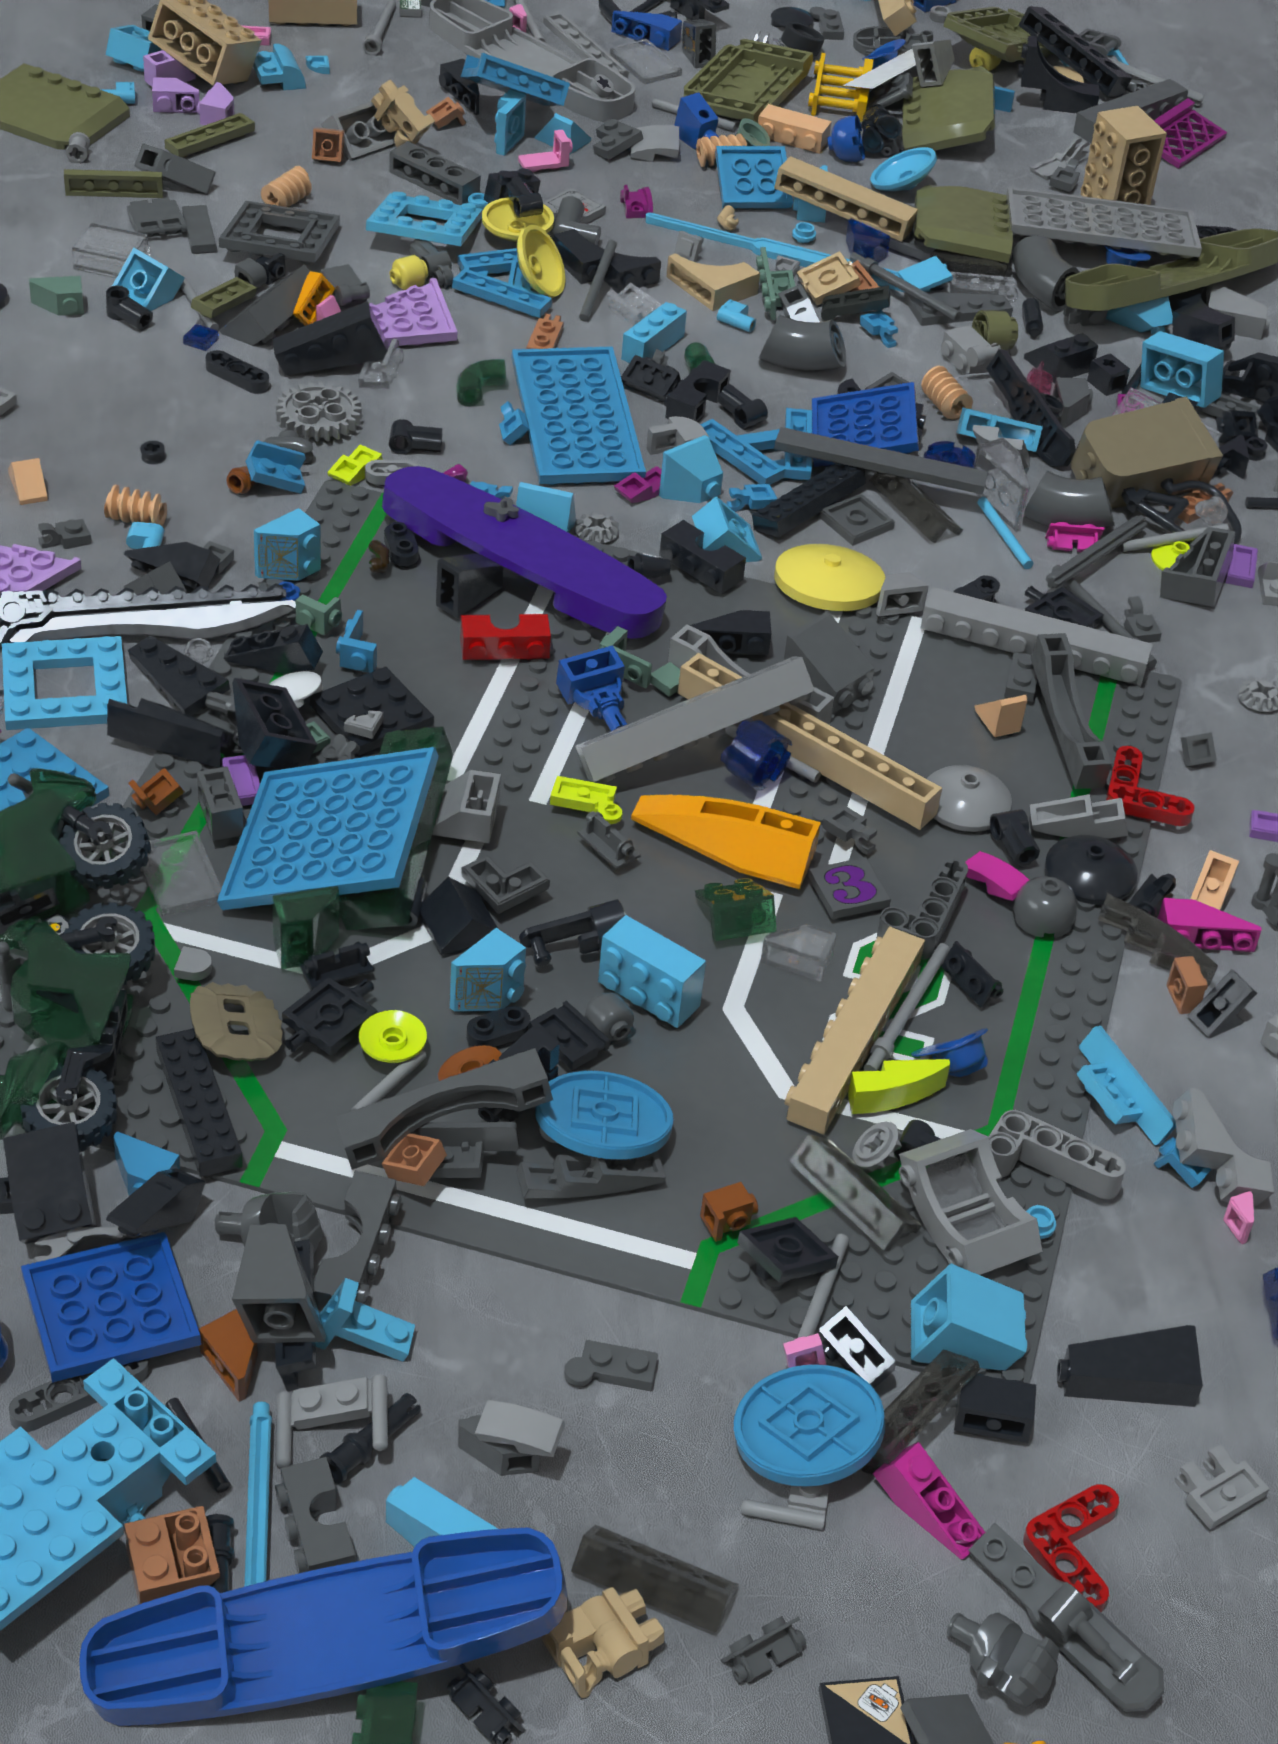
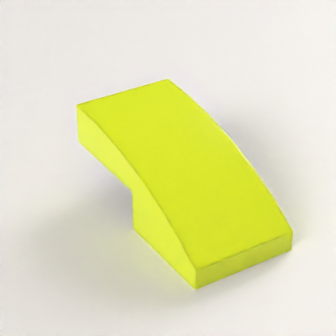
(352, 468)

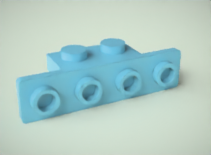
(1121, 1088)

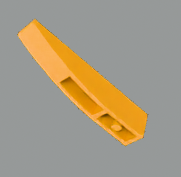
(735, 834)

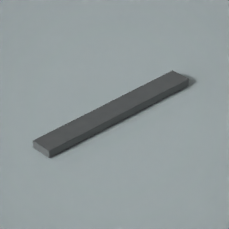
(881, 460)

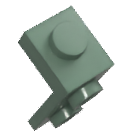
(636, 669)

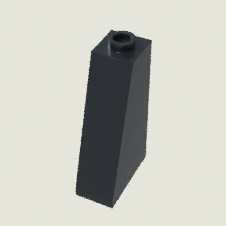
(1135, 1368)

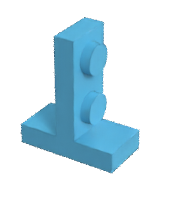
(364, 1324)

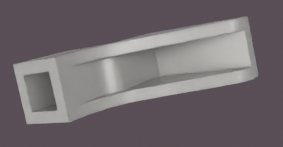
(1207, 1144)

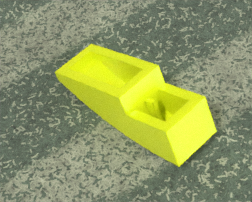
(896, 1084)

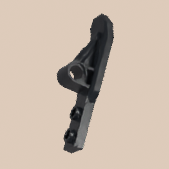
(1030, 406)

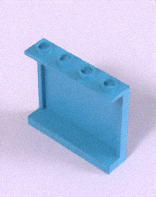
(509, 76)

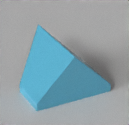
(571, 129)

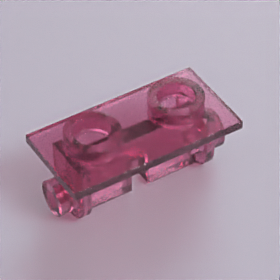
(1040, 379)

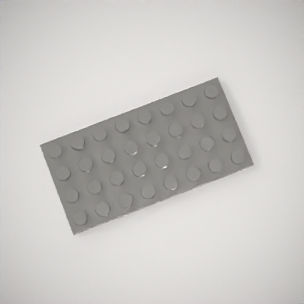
(1103, 222)

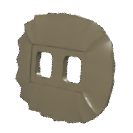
(212, 1022)

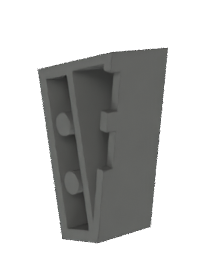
(1201, 570)

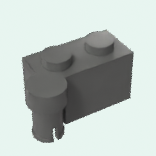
(348, 287)

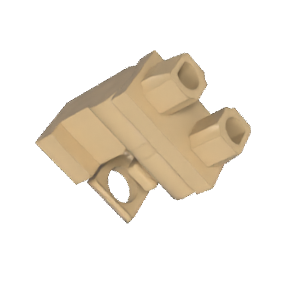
(400, 114)
(609, 1627)

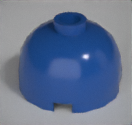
(847, 139)

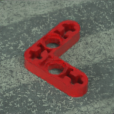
(1129, 791)
(1062, 1538)

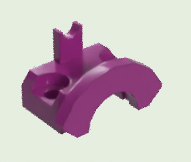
(636, 203)

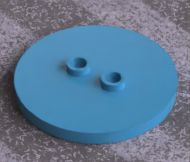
(605, 1115)
(809, 1425)

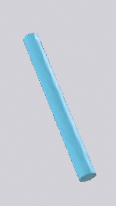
(1005, 533)

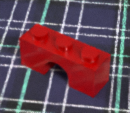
(485, 642)

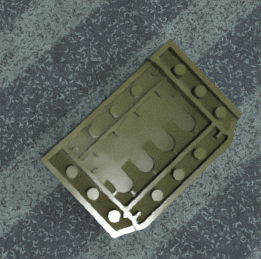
(992, 31)
(749, 77)
(54, 107)
(950, 112)
(964, 221)

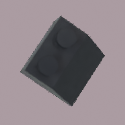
(1065, 357)

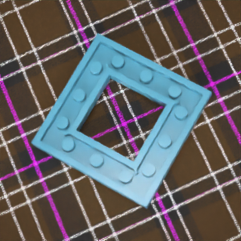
(391, 218)
(23, 658)

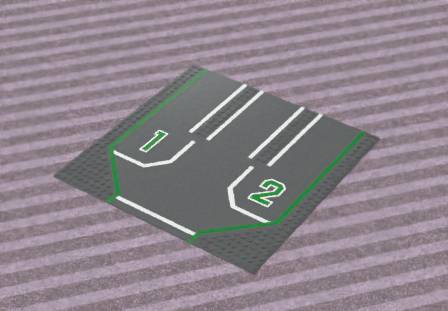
(755, 1022)

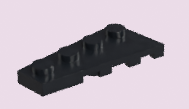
(177, 674)

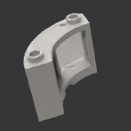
(964, 1206)

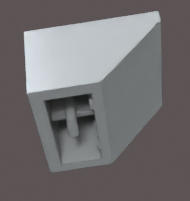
(469, 807)

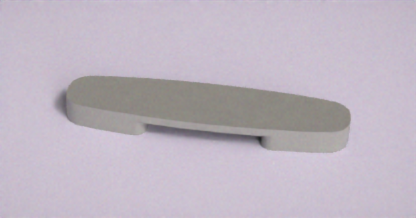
(489, 29)

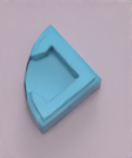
(318, 64)

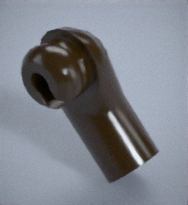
(381, 562)

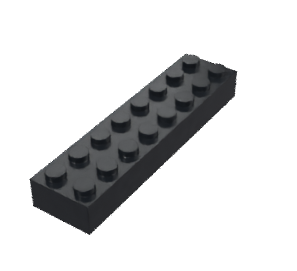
(808, 499)
(199, 1103)

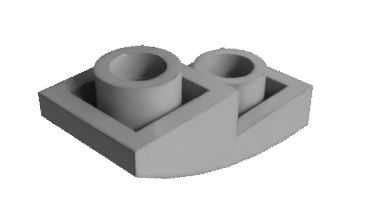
(520, 1426)

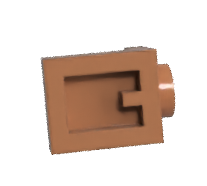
(445, 112)

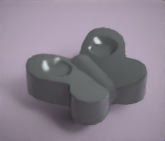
(501, 509)
(340, 749)

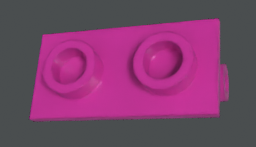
(1062, 535)

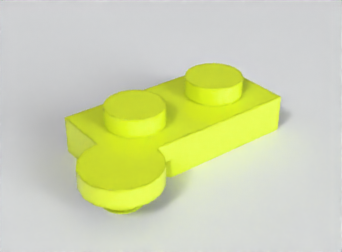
(586, 797)

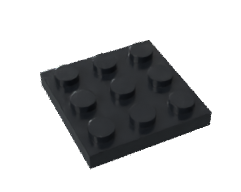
(372, 692)

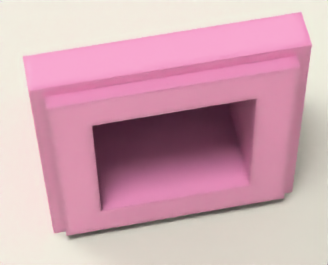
(519, 17)
(327, 308)
(1240, 1215)

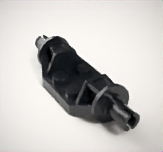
(1258, 380)

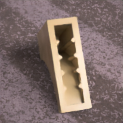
(712, 283)

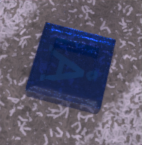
(200, 337)

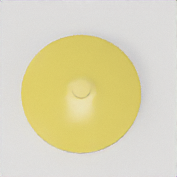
(829, 577)

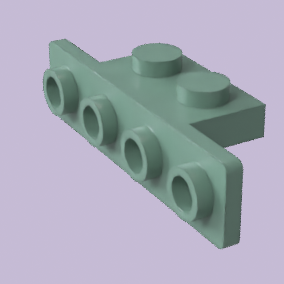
(772, 283)

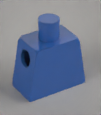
(695, 119)

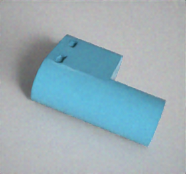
(125, 90)
(736, 315)
(144, 535)

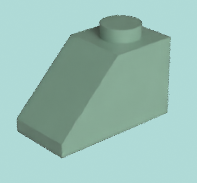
(58, 294)

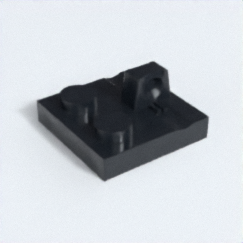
(786, 1250)

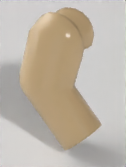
(726, 219)

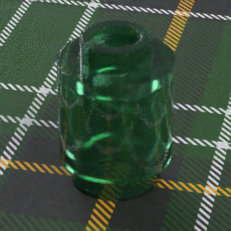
(695, 354)

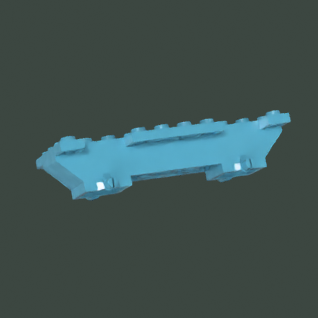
(71, 1501)

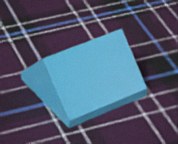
(548, 504)

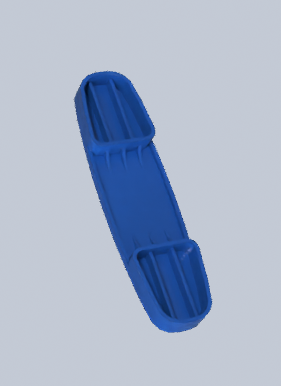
(323, 1629)

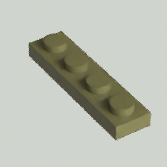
(209, 135)
(113, 183)

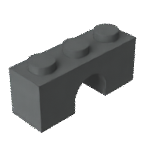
(307, 1493)

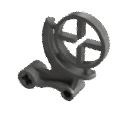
(861, 41)

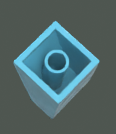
(968, 1318)

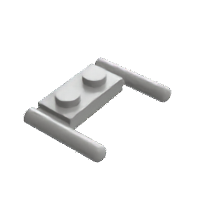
(331, 1405)
(804, 1508)

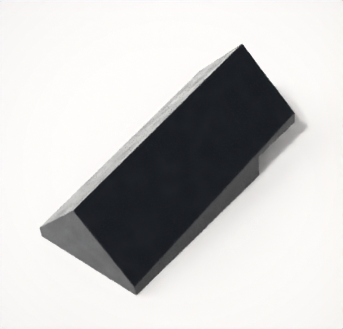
(169, 731)

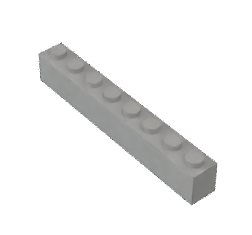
(1018, 629)
(694, 719)

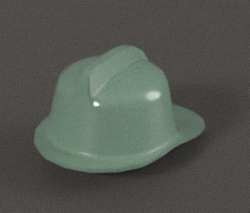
(753, 133)

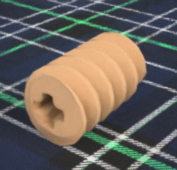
(706, 147)
(287, 188)
(945, 392)
(134, 507)

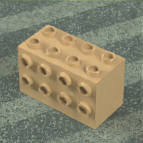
(205, 40)
(1124, 156)

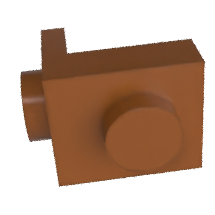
(157, 792)

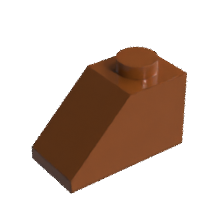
(230, 1352)

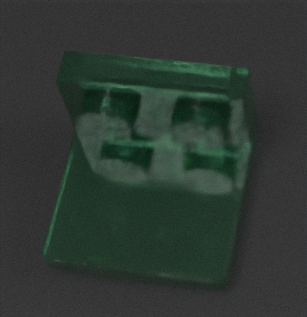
(739, 909)

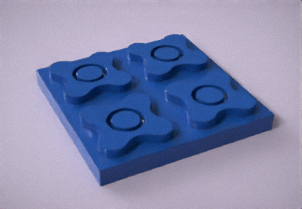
(869, 417)
(110, 1305)

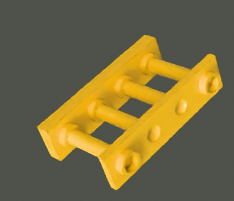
(859, 95)

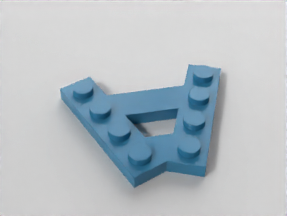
(514, 294)
(745, 455)

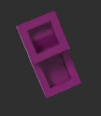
(640, 489)

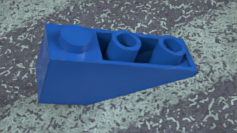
(657, 28)

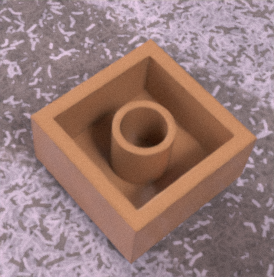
(328, 144)
(1186, 984)
(414, 1159)

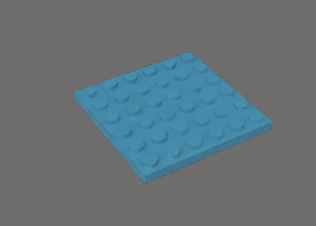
(330, 828)

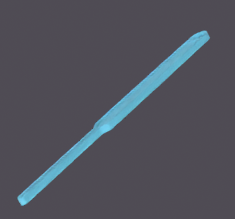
(773, 248)

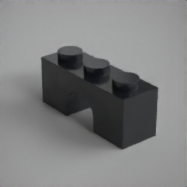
(691, 394)
(715, 568)

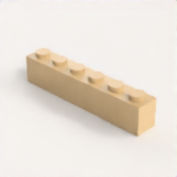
(845, 198)

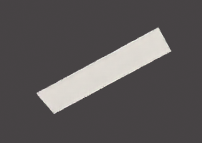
(885, 71)

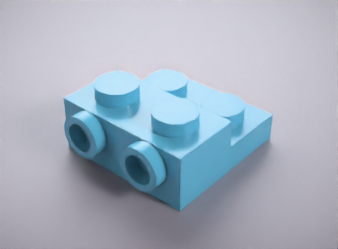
(510, 121)

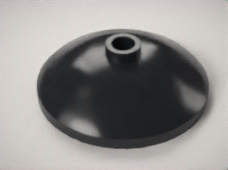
(1092, 868)

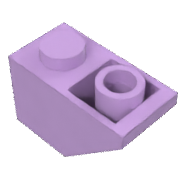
(165, 66)
(174, 96)
(215, 105)

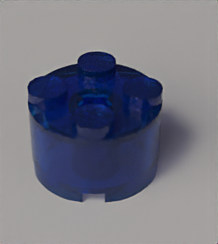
(757, 754)

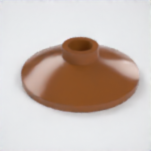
(468, 1060)

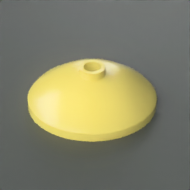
(502, 222)
(540, 261)

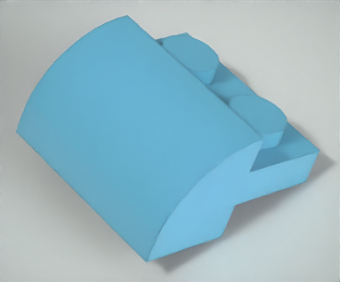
(280, 68)

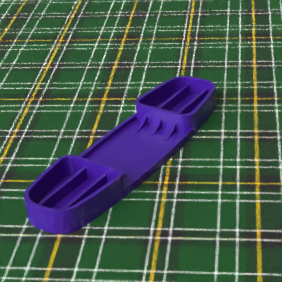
(584, 579)

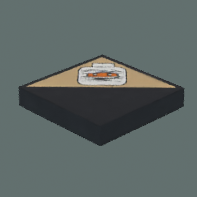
(865, 1711)

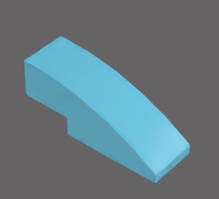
(1009, 428)

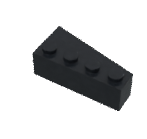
(332, 342)

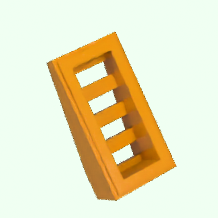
(313, 282)

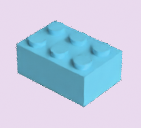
(1182, 368)
(651, 971)

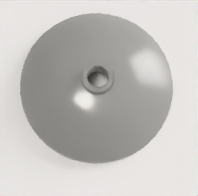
(969, 797)

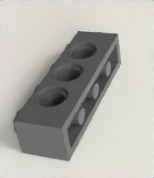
(434, 173)

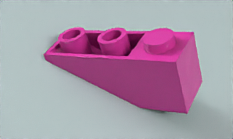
(1209, 926)
(929, 1499)

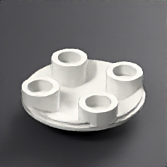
(300, 685)

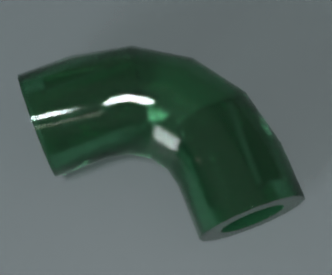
(477, 376)

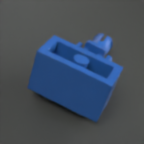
(594, 684)

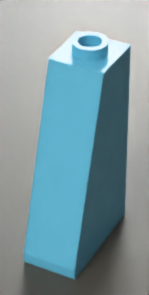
(423, 1512)

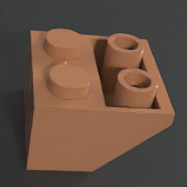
(170, 1553)

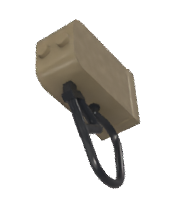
(1151, 458)

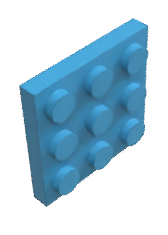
(749, 176)

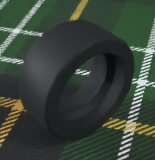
(802, 38)

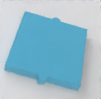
(926, 274)

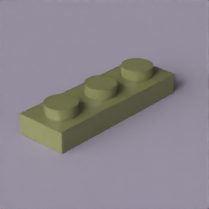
(223, 297)

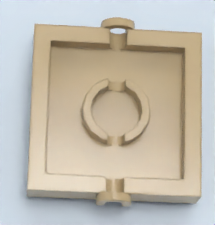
(828, 277)

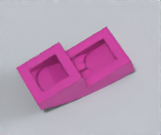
(1000, 877)

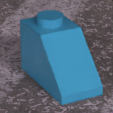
(141, 1160)

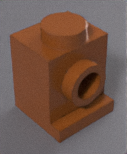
(727, 1209)

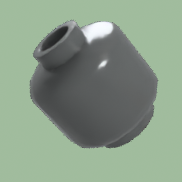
(610, 1015)

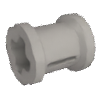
(78, 147)

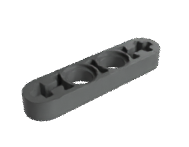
(81, 1399)

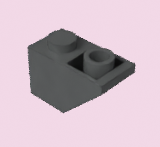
(500, 1458)

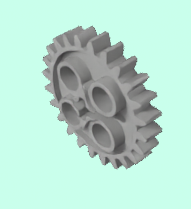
(319, 411)

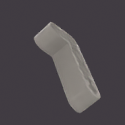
(1055, 1153)

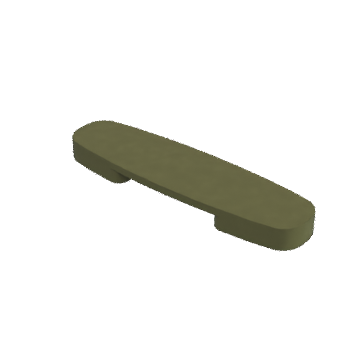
(1220, 259)

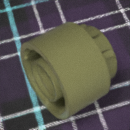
(996, 328)

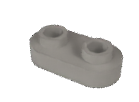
(378, 470)

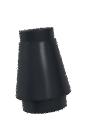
(649, 566)

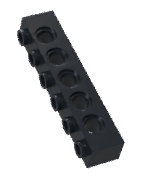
(1075, 51)

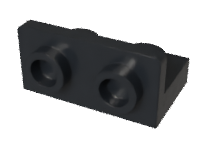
(650, 377)

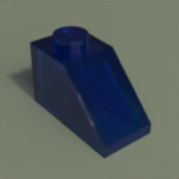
(867, 241)

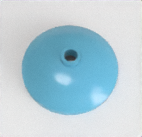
(904, 170)

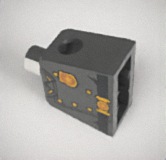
(697, 39)

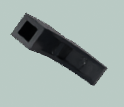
(1057, 90)
(583, 258)
(1198, 321)

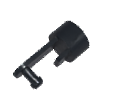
(589, 924)

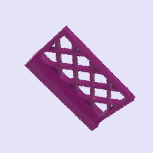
(1180, 117)

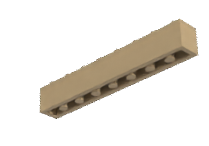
(854, 1031)

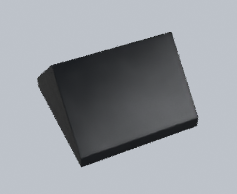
(455, 916)

